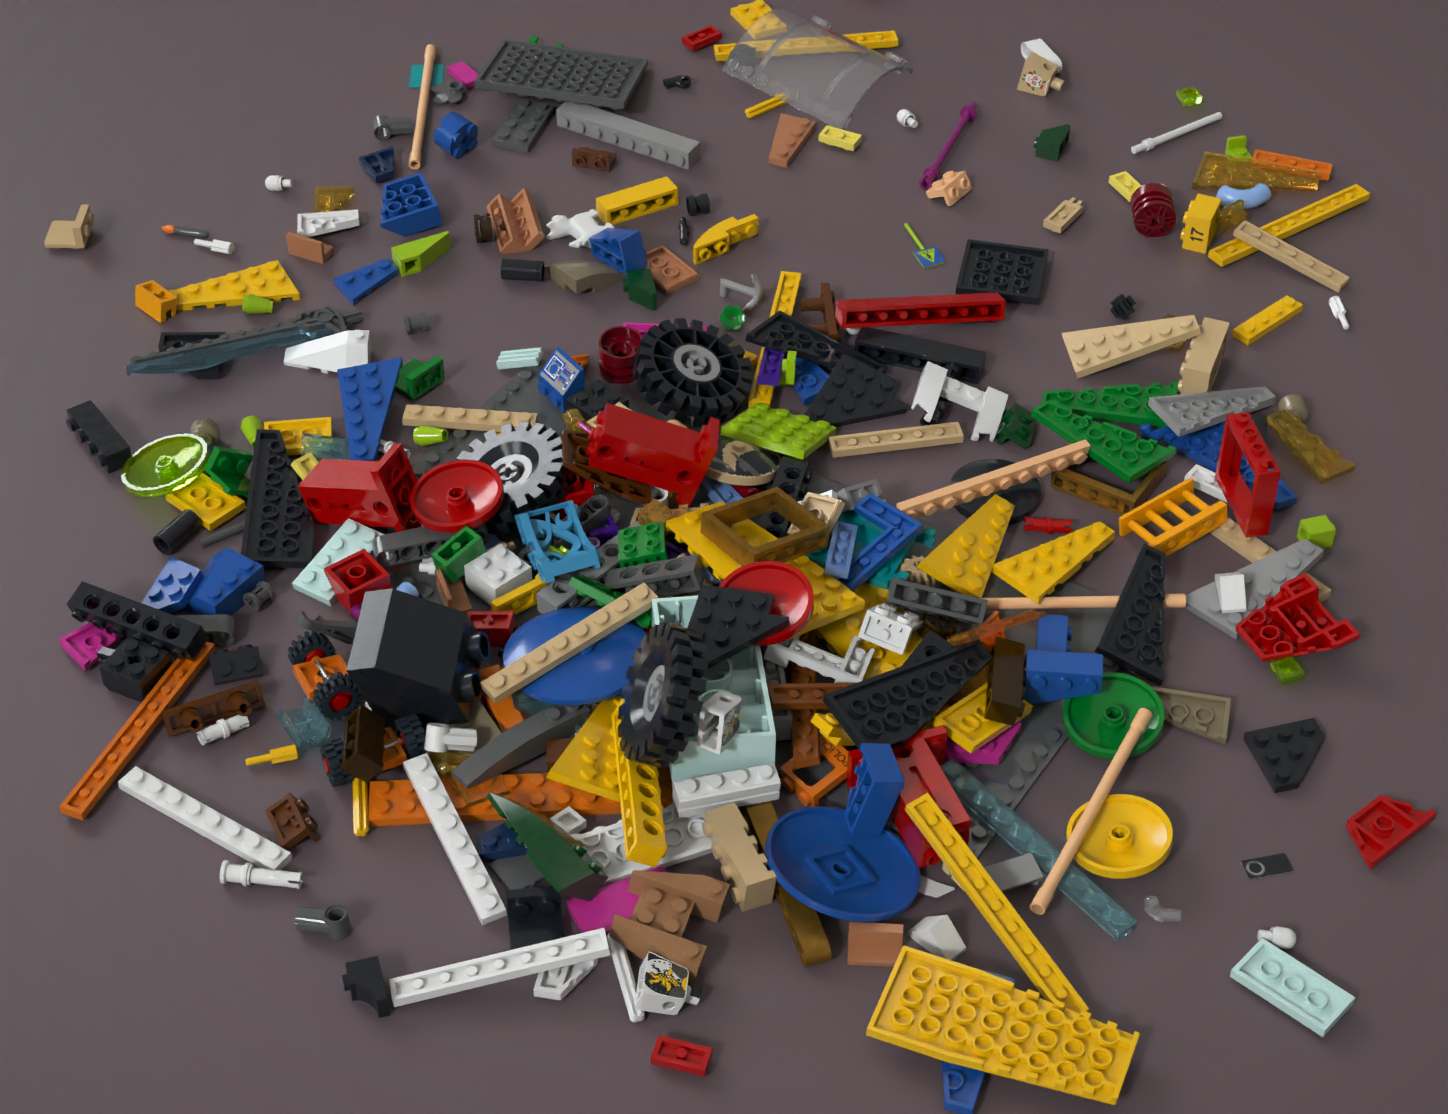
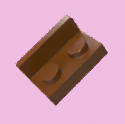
(593, 159)
(291, 821)

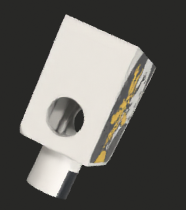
(720, 713)
(663, 986)

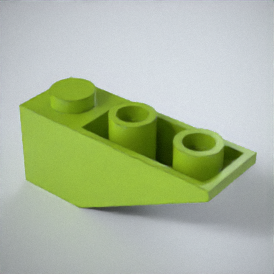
(419, 254)

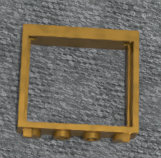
(1105, 495)
(811, 538)

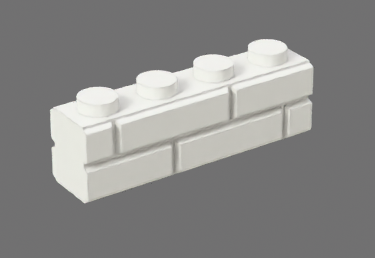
(712, 791)

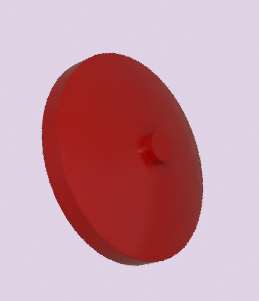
(457, 496)
(791, 590)

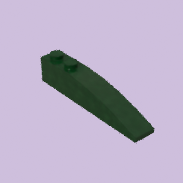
(552, 850)

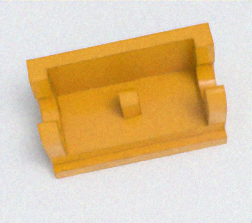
(155, 300)

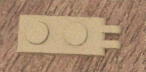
(1064, 215)

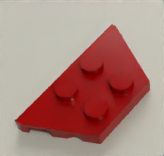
(1385, 827)

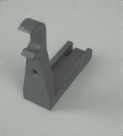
(340, 630)

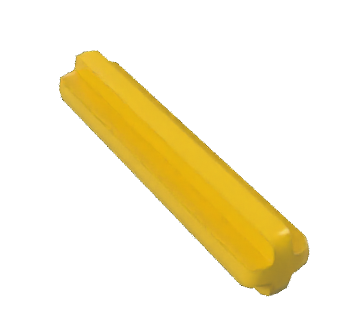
(763, 107)
(360, 807)

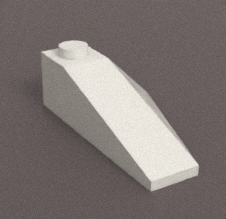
(331, 352)

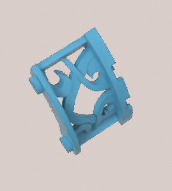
(575, 559)

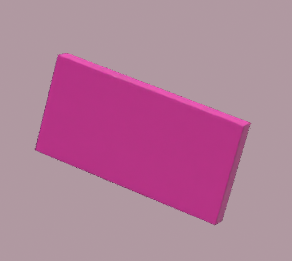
(603, 906)

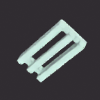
(519, 358)

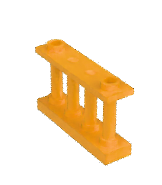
(1174, 536)

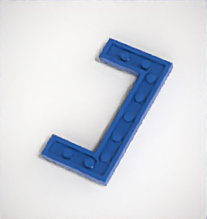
(898, 533)

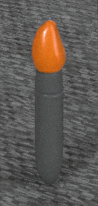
(171, 229)

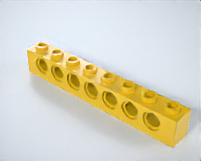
(639, 805)

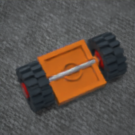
(323, 675)
(397, 750)

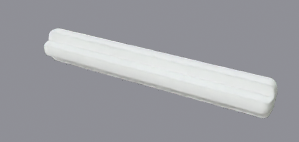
(626, 978)

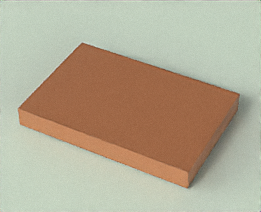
(669, 271)

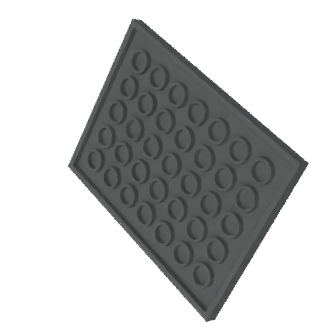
(562, 74)

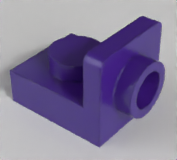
(605, 533)

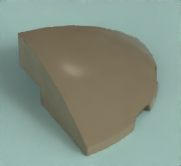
(583, 275)

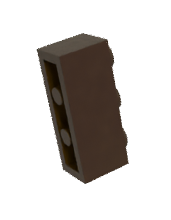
(363, 744)

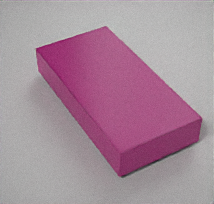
(463, 73)

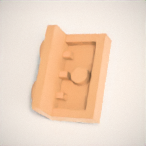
(951, 187)

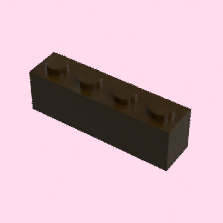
(1005, 682)

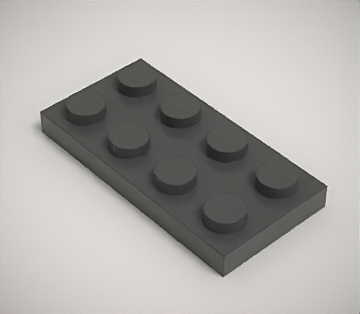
(522, 125)

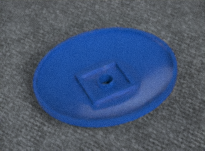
(587, 676)
(841, 872)

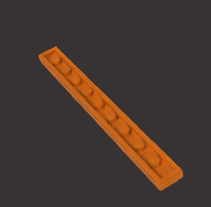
(133, 735)

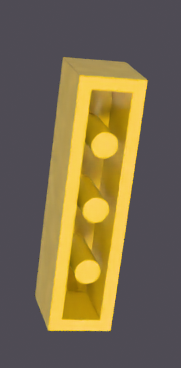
(637, 201)

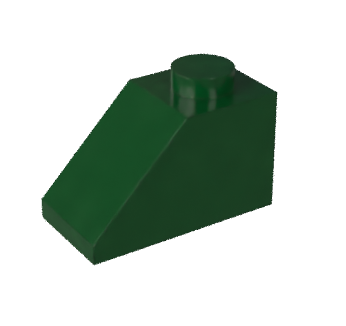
(1052, 142)
(641, 288)

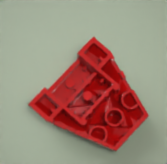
(1294, 624)

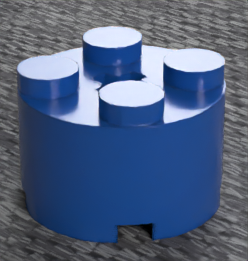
(456, 135)

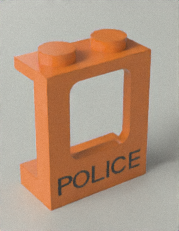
(810, 795)

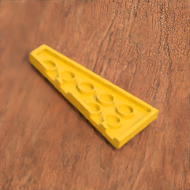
(1052, 563)

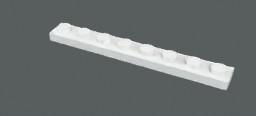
(204, 820)
(455, 839)
(499, 967)

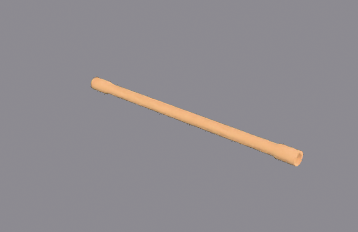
(415, 155)
(1175, 600)
(1046, 892)

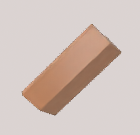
(515, 223)

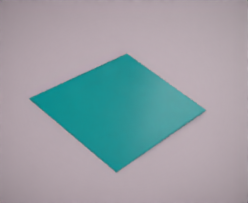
(417, 73)

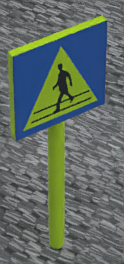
(927, 257)

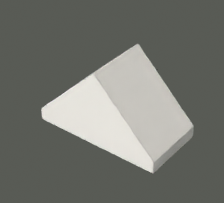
(1231, 592)
(938, 937)

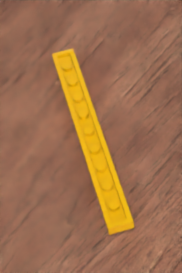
(872, 40)
(1293, 223)
(784, 301)
(993, 904)

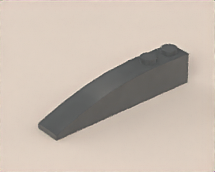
(520, 743)

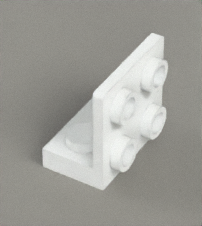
(889, 627)

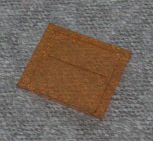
(994, 627)

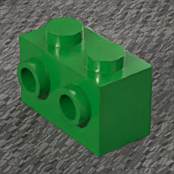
(457, 552)

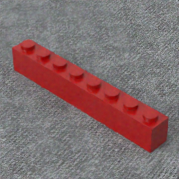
(919, 310)

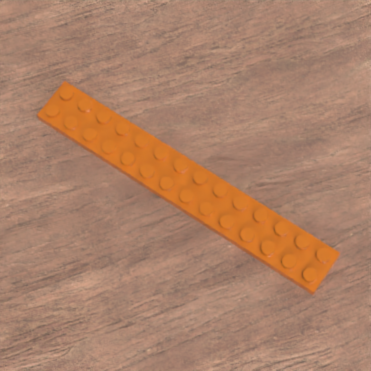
(398, 804)

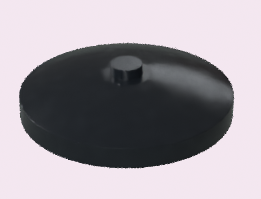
(1022, 495)

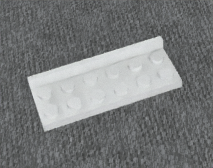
(683, 837)

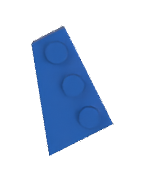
(619, 249)
(875, 790)

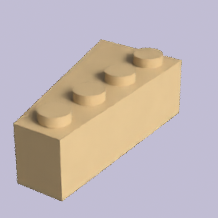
(739, 857)

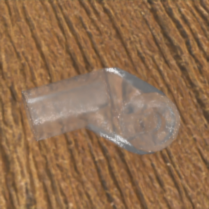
(1160, 914)

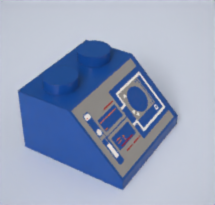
(560, 378)

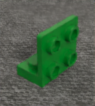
(418, 378)
(229, 468)
(642, 544)

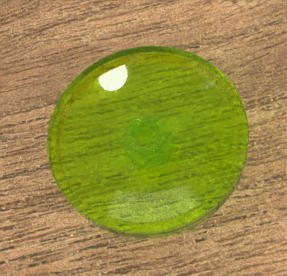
(165, 465)

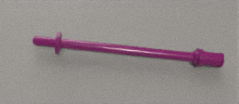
(931, 174)

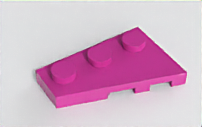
(86, 642)

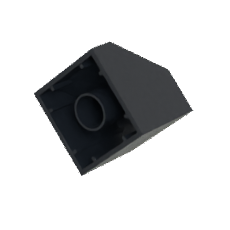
(416, 659)

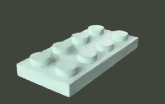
(345, 542)
(1292, 987)

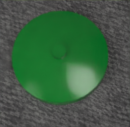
(1102, 720)

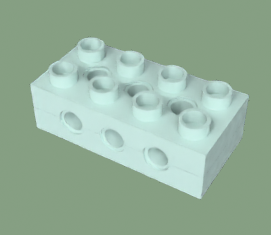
(739, 675)

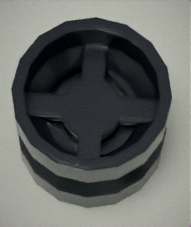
(697, 204)

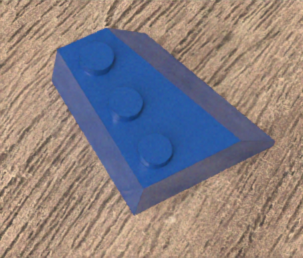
(409, 206)
(224, 584)

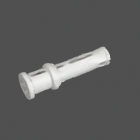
(249, 874)

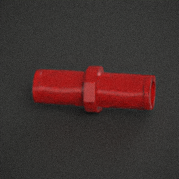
(1047, 525)

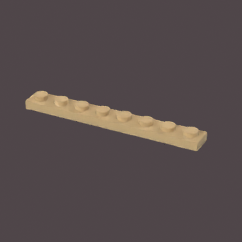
(568, 643)

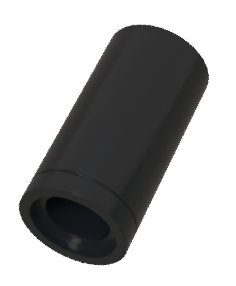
(522, 270)
(177, 532)

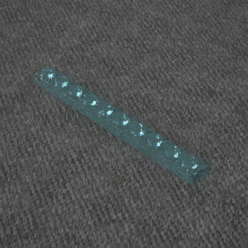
(1026, 840)

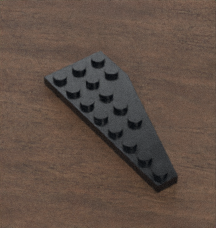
(276, 519)
(905, 699)

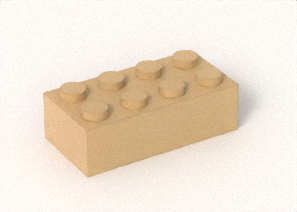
(1204, 357)

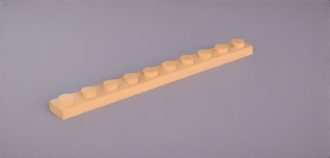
(995, 480)

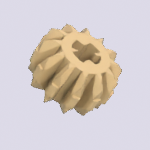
(917, 575)

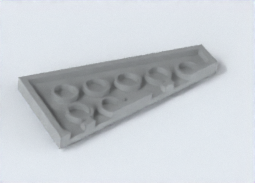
(1200, 410)
(1261, 581)

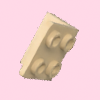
(71, 233)

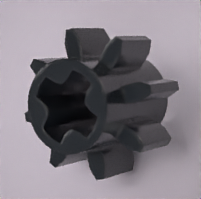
(1122, 306)

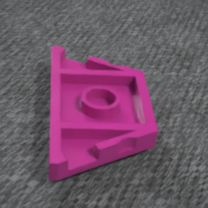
(989, 753)

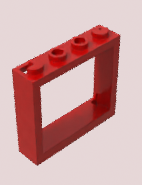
(1250, 509)

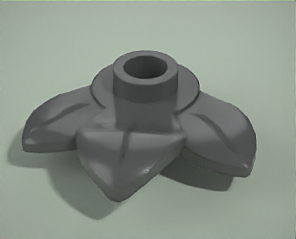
(448, 92)

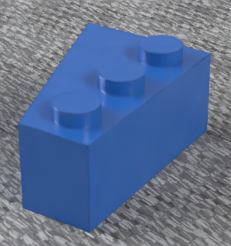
(1061, 675)

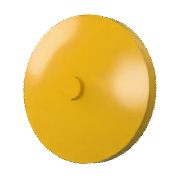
(1125, 837)

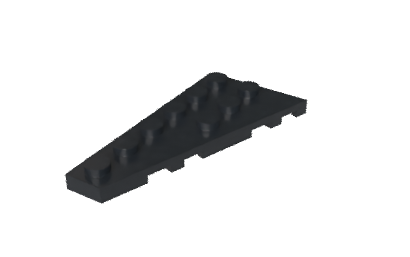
(789, 334)
(1138, 620)

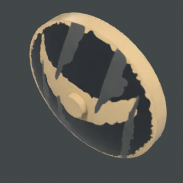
(742, 463)

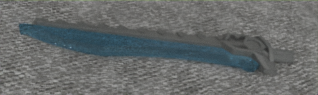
(211, 352)

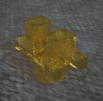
(1231, 215)
(447, 761)

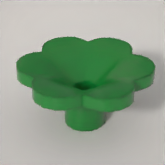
(728, 312)

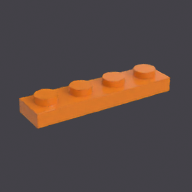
(1294, 162)

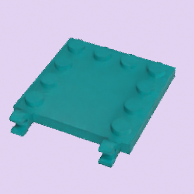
(865, 535)

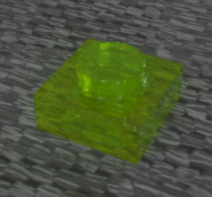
(1189, 96)
(1287, 670)

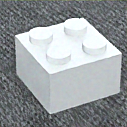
(496, 573)

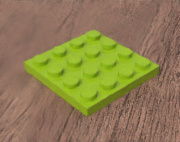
(779, 430)

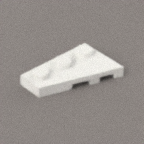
(324, 222)

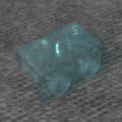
(305, 725)

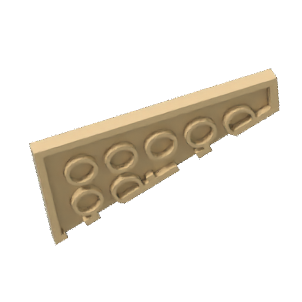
(1111, 345)

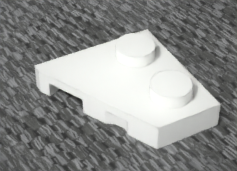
(560, 981)

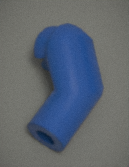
(1147, 432)

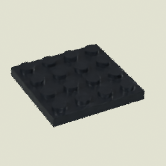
(1003, 268)

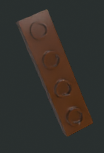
(827, 307)
(209, 709)

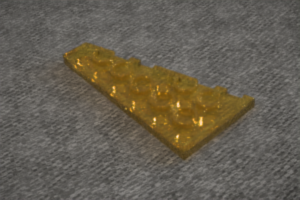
(1244, 174)

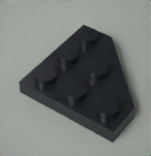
(179, 339)
(1285, 751)

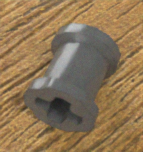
(415, 322)
(258, 596)

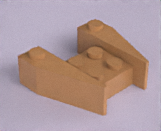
(664, 913)

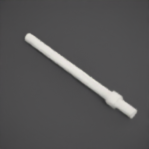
(1150, 143)

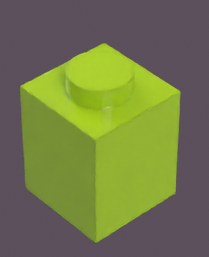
(1317, 531)

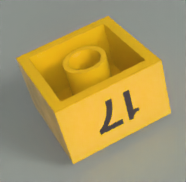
(1200, 223)

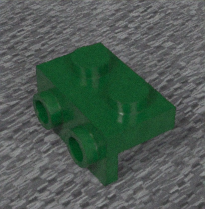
(1016, 426)

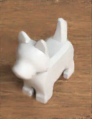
(580, 226)

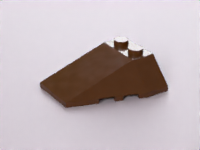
(575, 459)

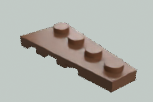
(789, 138)

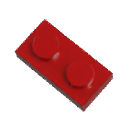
(701, 38)
(681, 1056)

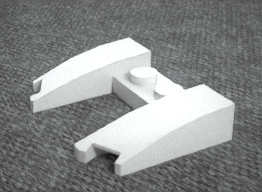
(988, 404)
(845, 670)

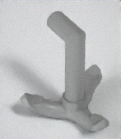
(754, 292)

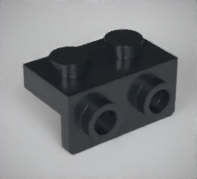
(236, 664)

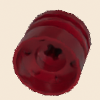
(1153, 210)
(616, 353)

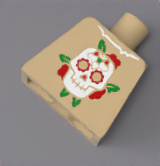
(1039, 76)

